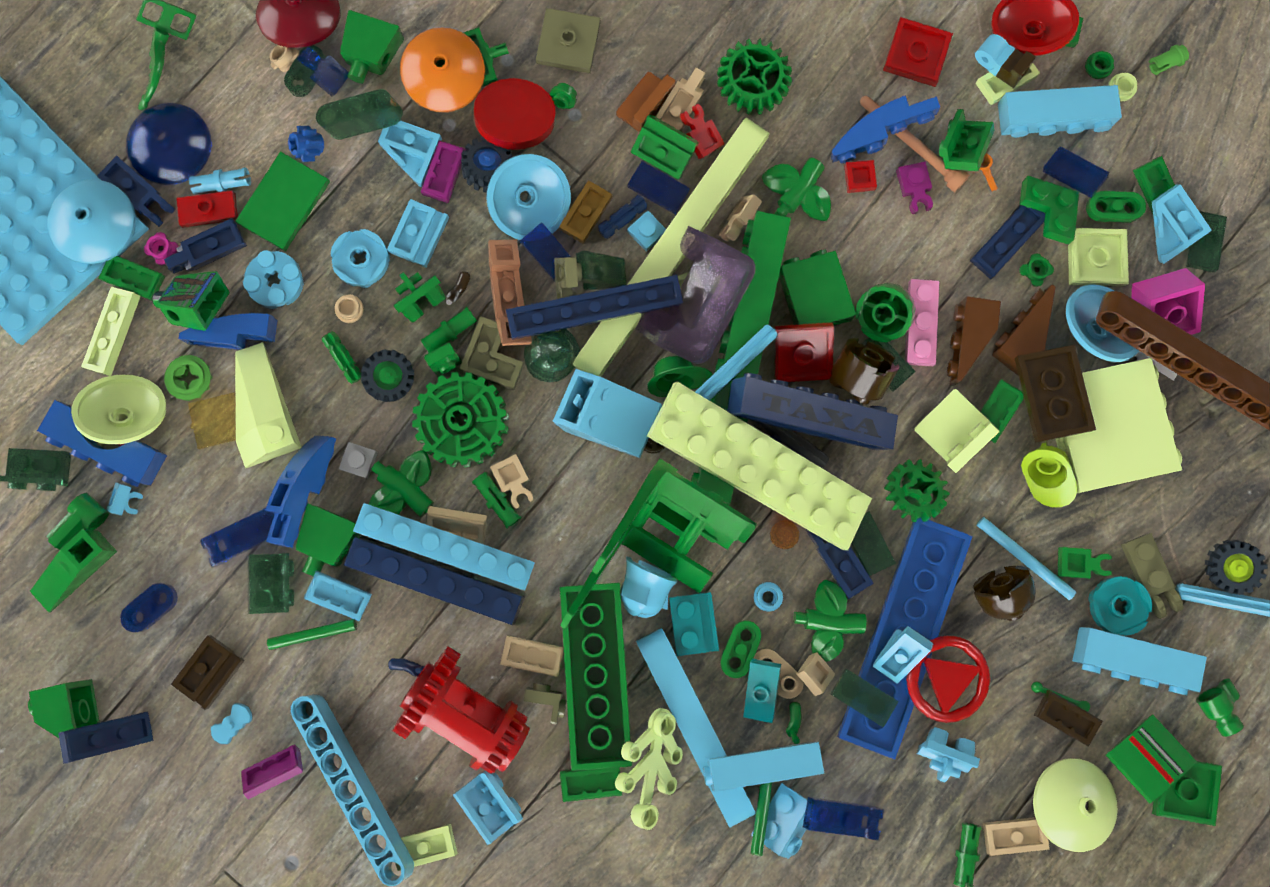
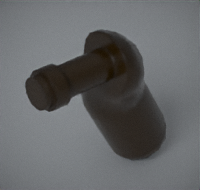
(461, 285)

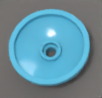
(547, 195)
(102, 232)
(1081, 319)

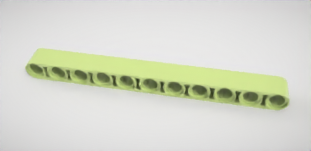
(666, 254)

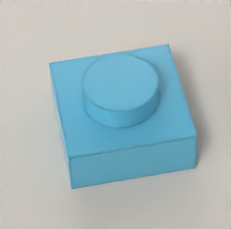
(646, 230)

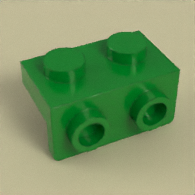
(965, 143)

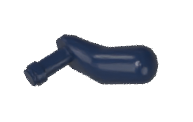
(405, 665)

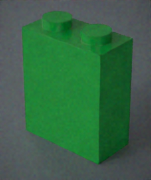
(816, 289)

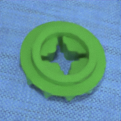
(178, 369)

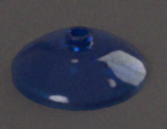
(178, 154)

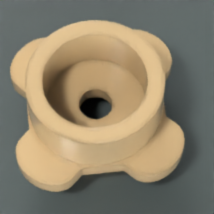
(283, 57)

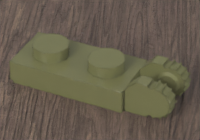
(1152, 573)

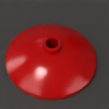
(1036, 24)

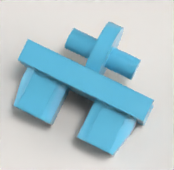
(945, 759)

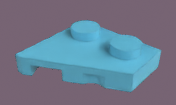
(410, 148)
(1176, 223)

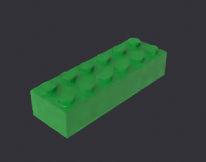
(596, 678)

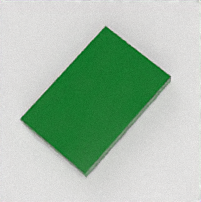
(282, 201)

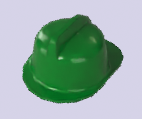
(676, 369)

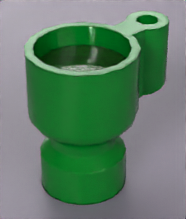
(1218, 706)

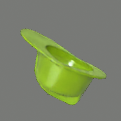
(1049, 476)

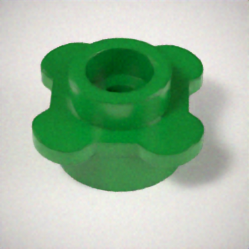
(1042, 264)

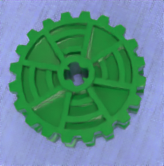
(438, 415)

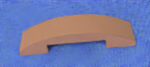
(505, 286)

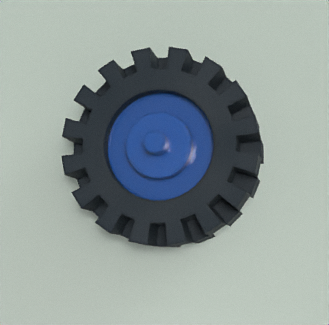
(481, 161)

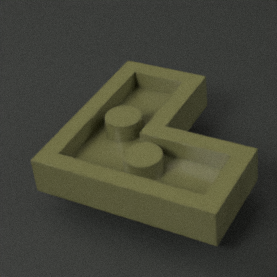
(567, 275)
(485, 360)

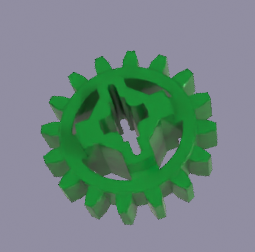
(916, 492)

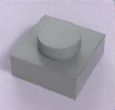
(358, 460)

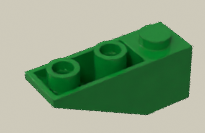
(72, 567)

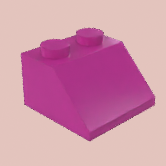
(1174, 297)

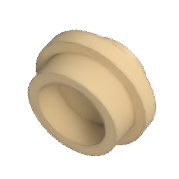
(349, 308)

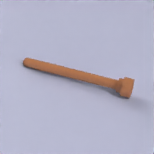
(954, 178)

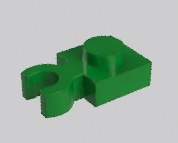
(1078, 563)

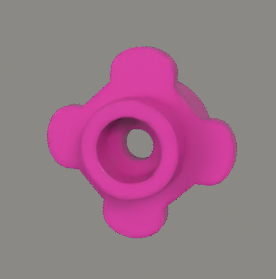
(153, 245)

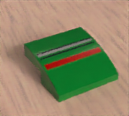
(1151, 758)

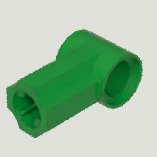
(82, 513)

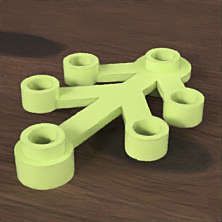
(659, 732)

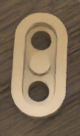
(787, 671)

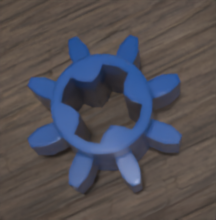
(306, 143)

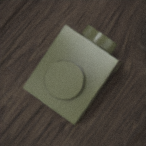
(543, 695)

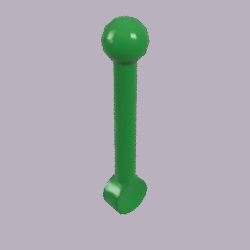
(1037, 687)

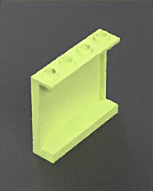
(1131, 430)

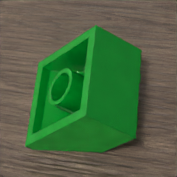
(64, 706)

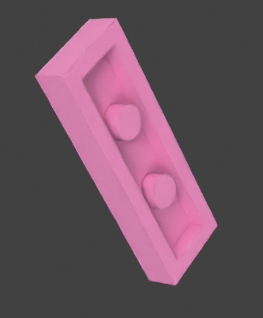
(922, 335)

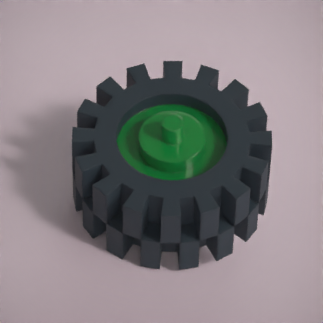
(387, 375)

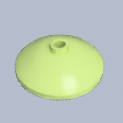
(118, 409)
(1061, 803)

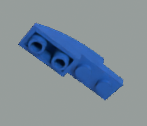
(872, 130)
(300, 477)

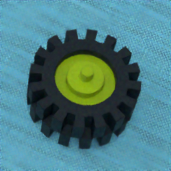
(1236, 567)

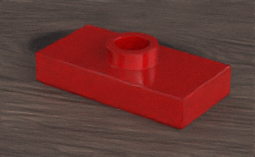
(207, 208)

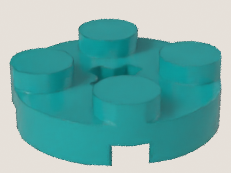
(1135, 613)

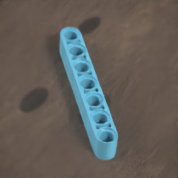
(691, 719)
(365, 793)

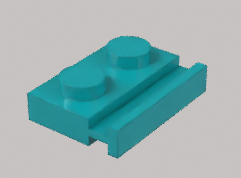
(693, 624)

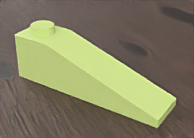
(262, 416)

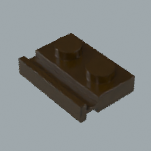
(207, 672)

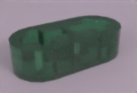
(299, 71)

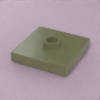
(568, 40)

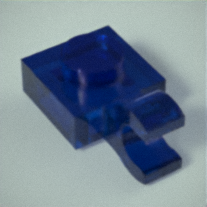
(327, 71)

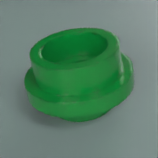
(1102, 58)
(563, 96)

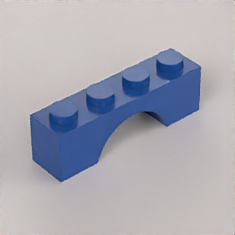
(133, 460)

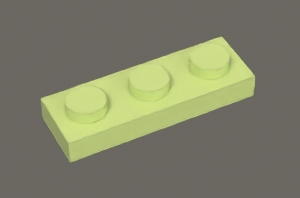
(111, 331)

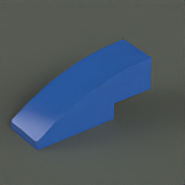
(232, 331)

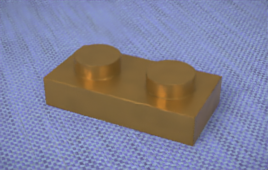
(585, 212)

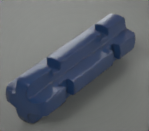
(622, 216)

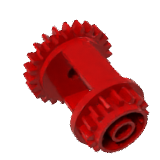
(462, 715)

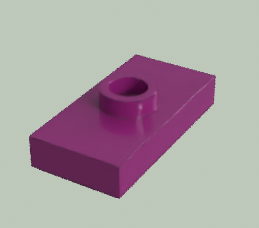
(443, 172)
(271, 771)

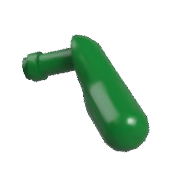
(795, 721)

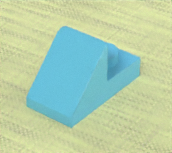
(902, 653)

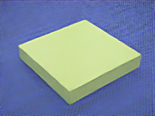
(1098, 257)

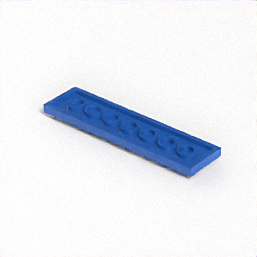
(917, 600)

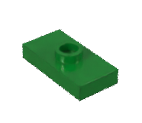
(1153, 179)
(132, 277)
(443, 359)
(1002, 406)
(589, 784)

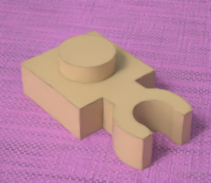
(744, 210)
(511, 476)

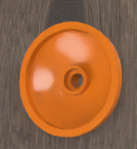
(447, 86)

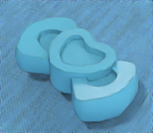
(231, 724)

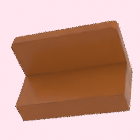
(645, 100)

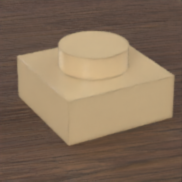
(816, 674)

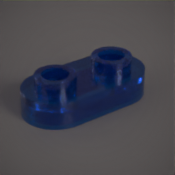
(150, 606)

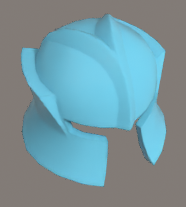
(645, 589)

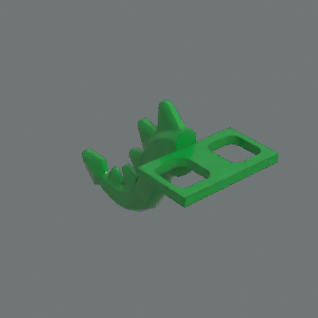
(159, 40)

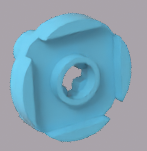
(358, 242)
(268, 264)

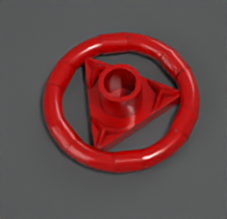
(950, 681)

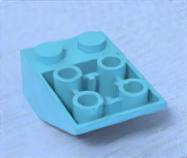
(606, 413)

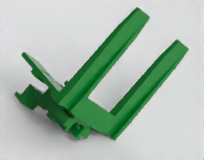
(682, 510)

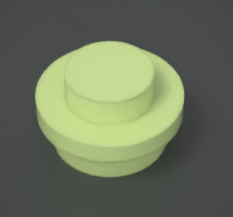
(1126, 85)

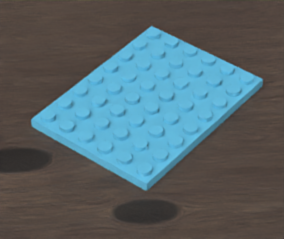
(33, 172)

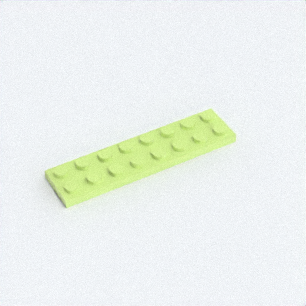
(759, 466)

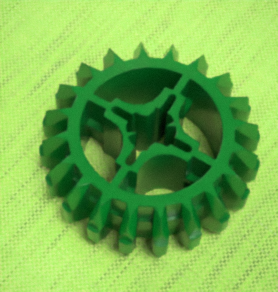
(769, 64)

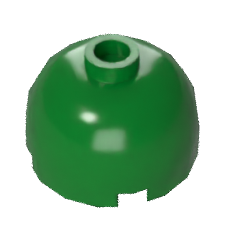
(885, 312)

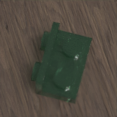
(37, 468)

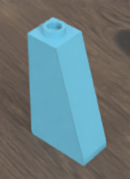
(764, 766)

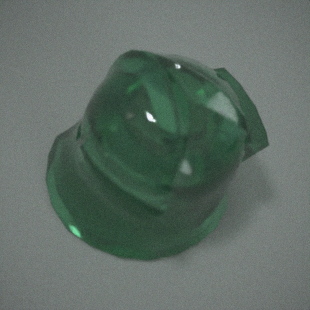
(551, 355)

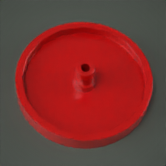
(514, 113)

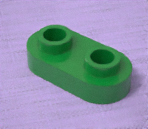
(1113, 206)
(742, 649)

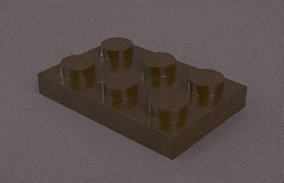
(1055, 393)

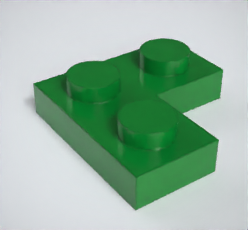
(1057, 203)

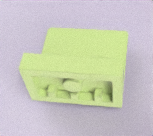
(956, 430)

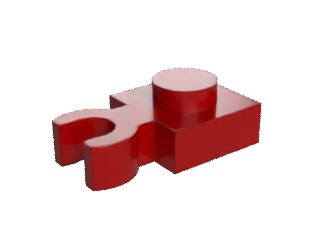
(702, 131)

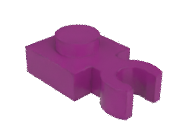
(914, 182)

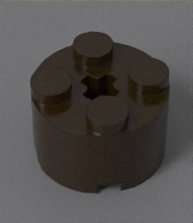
(864, 370)

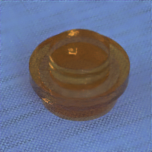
(784, 534)

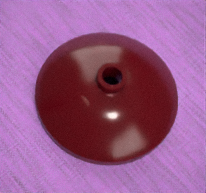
(297, 21)

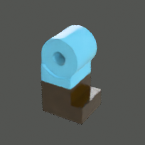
(1004, 60)

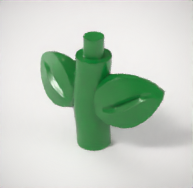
(799, 189)
(403, 485)
(830, 620)

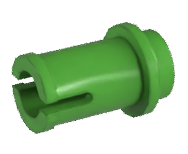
(1174, 57)

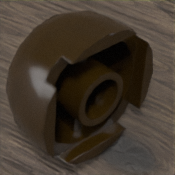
(1006, 594)

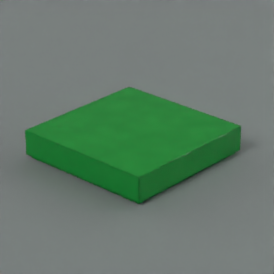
(1192, 796)

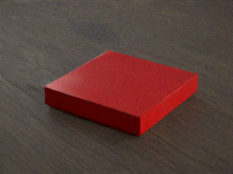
(917, 52)
(804, 352)

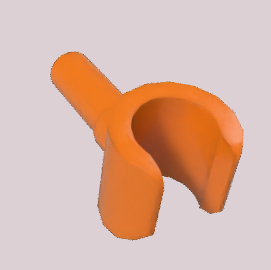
(985, 168)

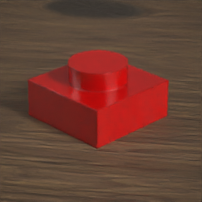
(860, 176)

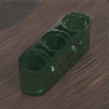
(359, 114)

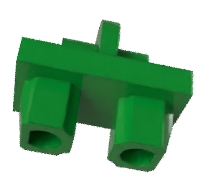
(429, 288)

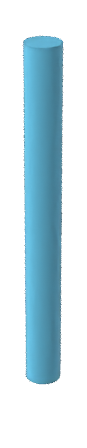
(1026, 558)

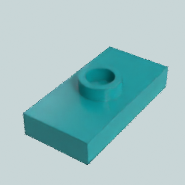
(762, 690)

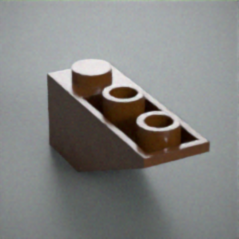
(975, 327)
(1029, 332)

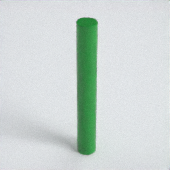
(311, 634)
(761, 819)

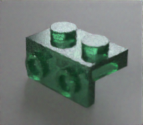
(269, 583)

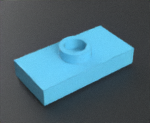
(337, 595)

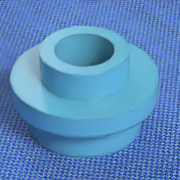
(777, 596)

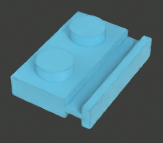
(418, 233)

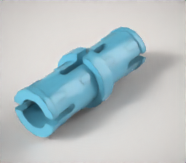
(220, 180)

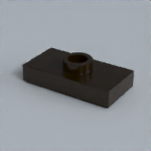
(1068, 718)

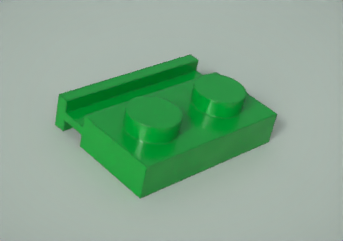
(664, 147)

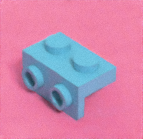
(488, 806)
(785, 822)

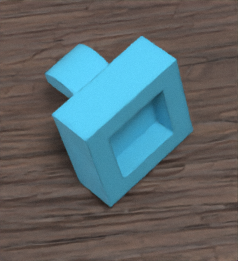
(119, 499)

